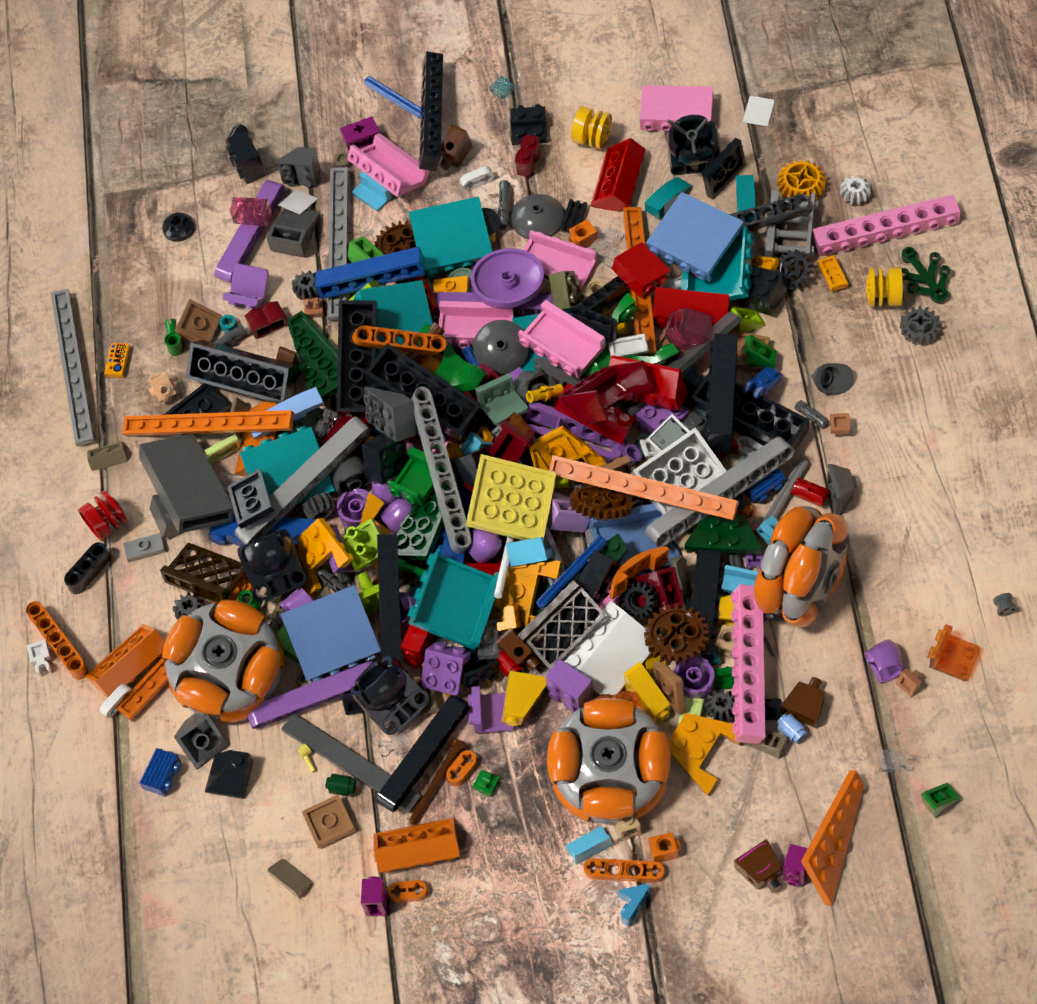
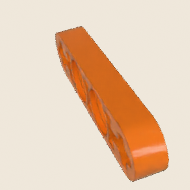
(624, 866)

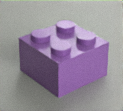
(569, 686)

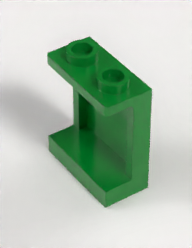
(414, 480)

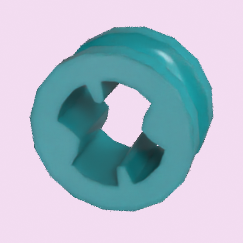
(228, 318)

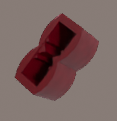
(527, 155)
(266, 319)

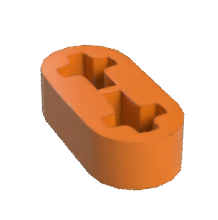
(458, 765)
(405, 887)

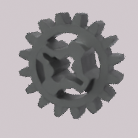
(920, 325)

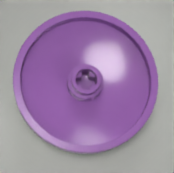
(507, 278)

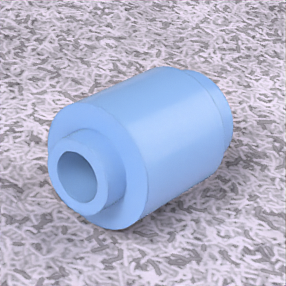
(791, 728)

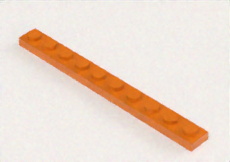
(643, 318)
(208, 423)
(644, 487)
(157, 676)

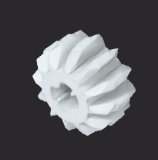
(855, 190)

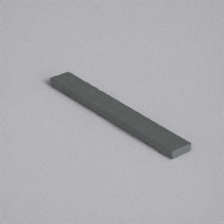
(691, 355)
(343, 758)

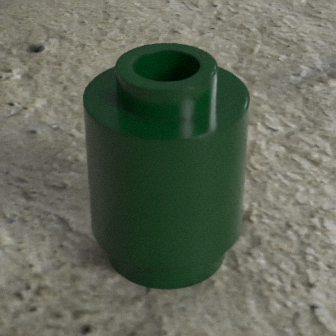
(340, 785)

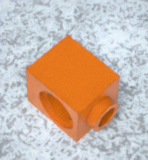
(583, 229)
(660, 855)

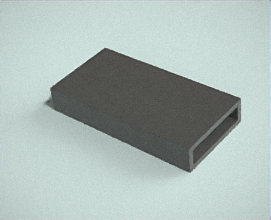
(186, 483)

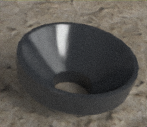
(180, 231)

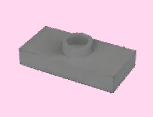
(144, 547)

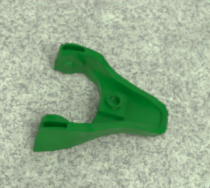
(624, 312)
(455, 370)

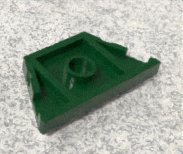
(724, 535)

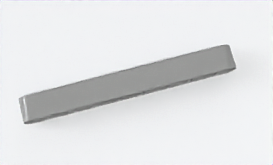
(307, 477)
(438, 478)
(726, 485)

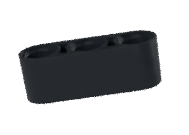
(88, 559)

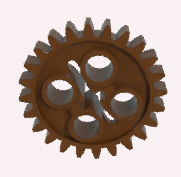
(396, 238)
(601, 503)
(676, 634)

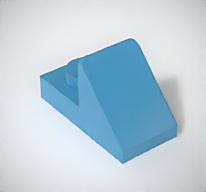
(636, 898)

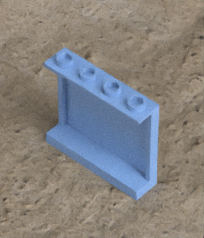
(694, 236)
(633, 533)
(330, 634)

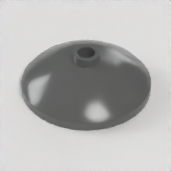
(545, 219)
(503, 359)

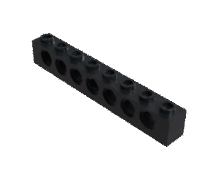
(431, 111)

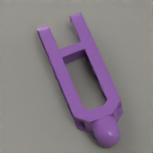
(554, 419)

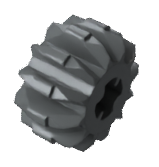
(304, 285)
(319, 506)
(187, 604)
(724, 701)

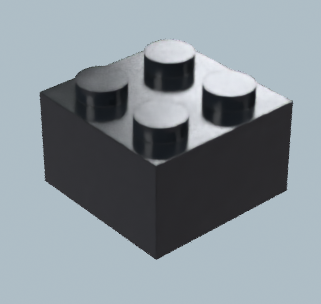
(245, 157)
(765, 291)
(383, 458)

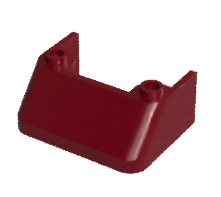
(604, 387)
(511, 440)

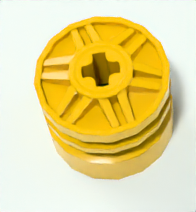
(591, 127)
(884, 286)

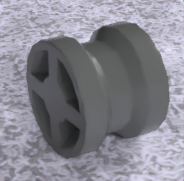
(1005, 604)

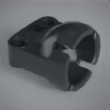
(680, 152)
(271, 564)
(388, 694)

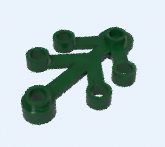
(925, 276)

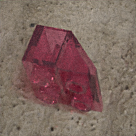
(688, 328)

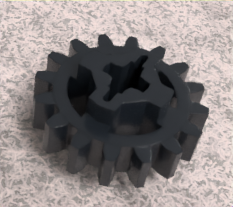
(798, 262)

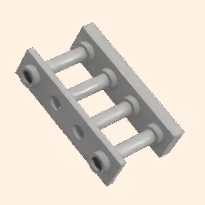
(773, 232)

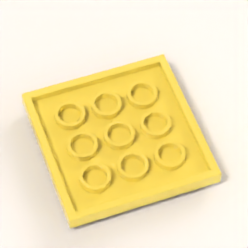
(510, 498)

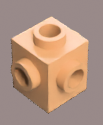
(159, 381)

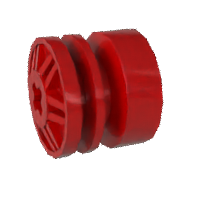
(102, 515)

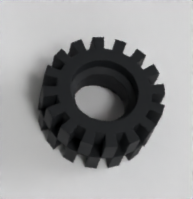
(650, 595)

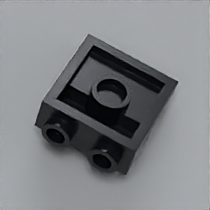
(528, 121)
(478, 670)

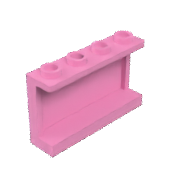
(672, 103)
(389, 165)
(562, 256)
(464, 320)
(562, 340)

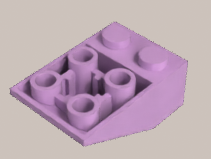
(563, 517)

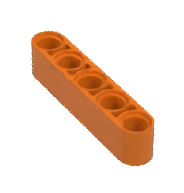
(407, 336)
(52, 633)

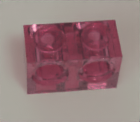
(250, 211)

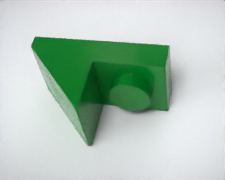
(759, 353)
(939, 798)

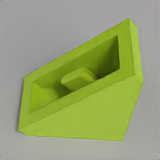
(750, 320)

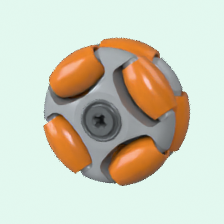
(802, 565)
(223, 660)
(601, 749)

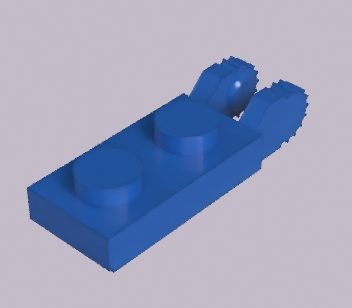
(763, 382)

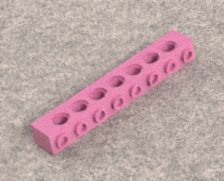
(886, 225)
(754, 655)

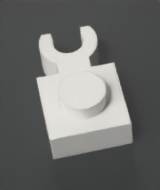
(39, 655)

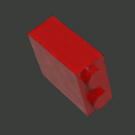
(641, 269)
(415, 645)

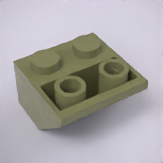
(564, 289)

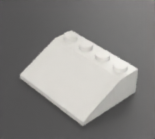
(683, 463)
(610, 651)

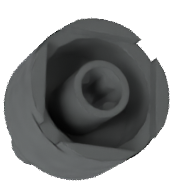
(531, 381)
(349, 475)

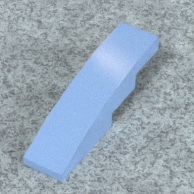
(298, 404)

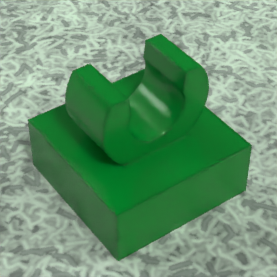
(723, 678)
(486, 783)

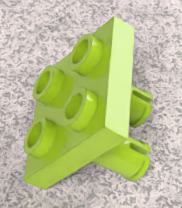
(362, 544)
(369, 595)

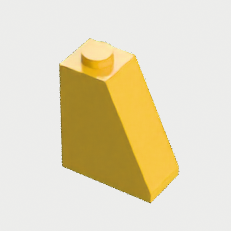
(647, 693)
(521, 696)

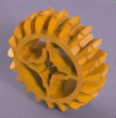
(801, 179)

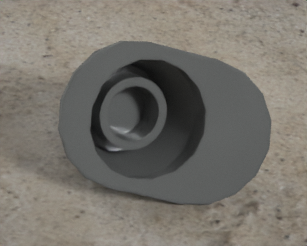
(833, 378)

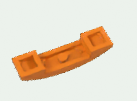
(650, 559)

